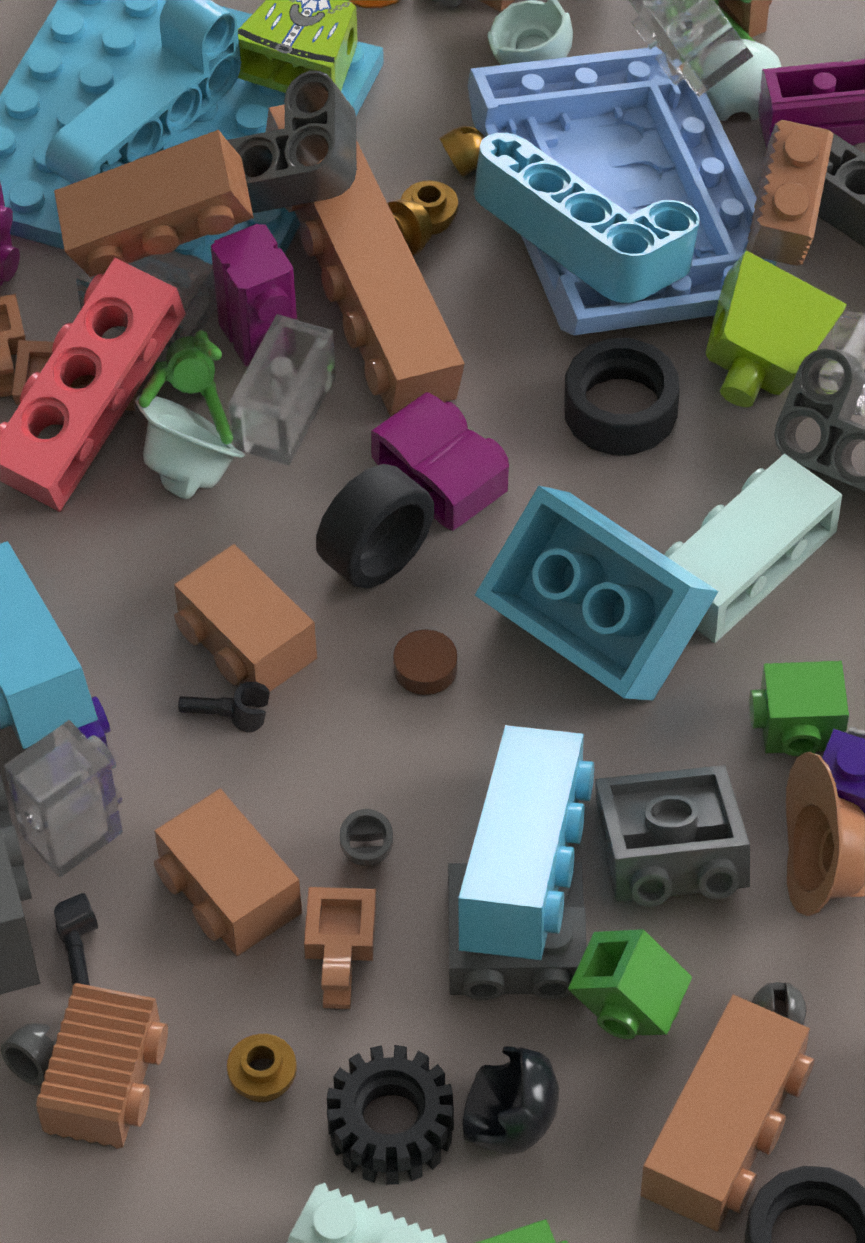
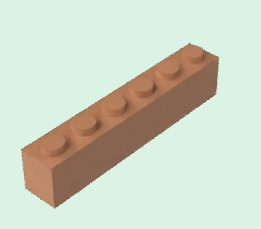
(378, 290)

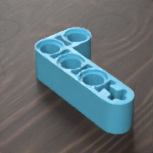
(158, 97)
(580, 227)

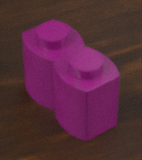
(444, 457)

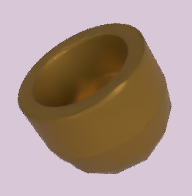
(463, 148)

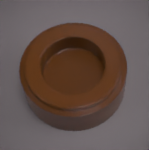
(425, 662)

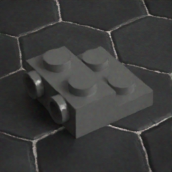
(673, 835)
(490, 976)

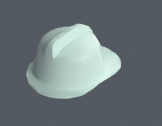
(184, 448)

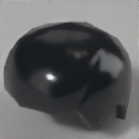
(511, 1102)

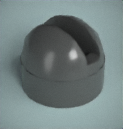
(366, 826)
(786, 992)
(29, 1052)

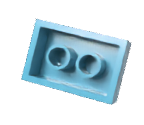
(596, 594)

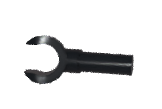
(242, 717)
(74, 919)

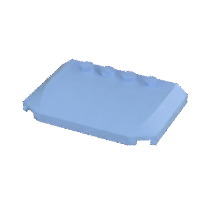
(637, 143)

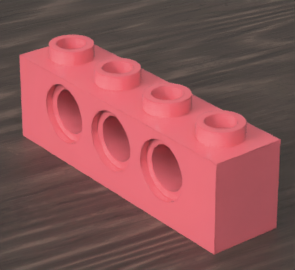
(54, 466)

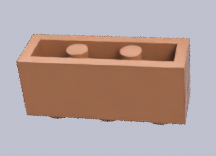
(154, 203)
(727, 1114)

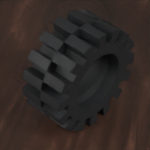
(386, 1077)

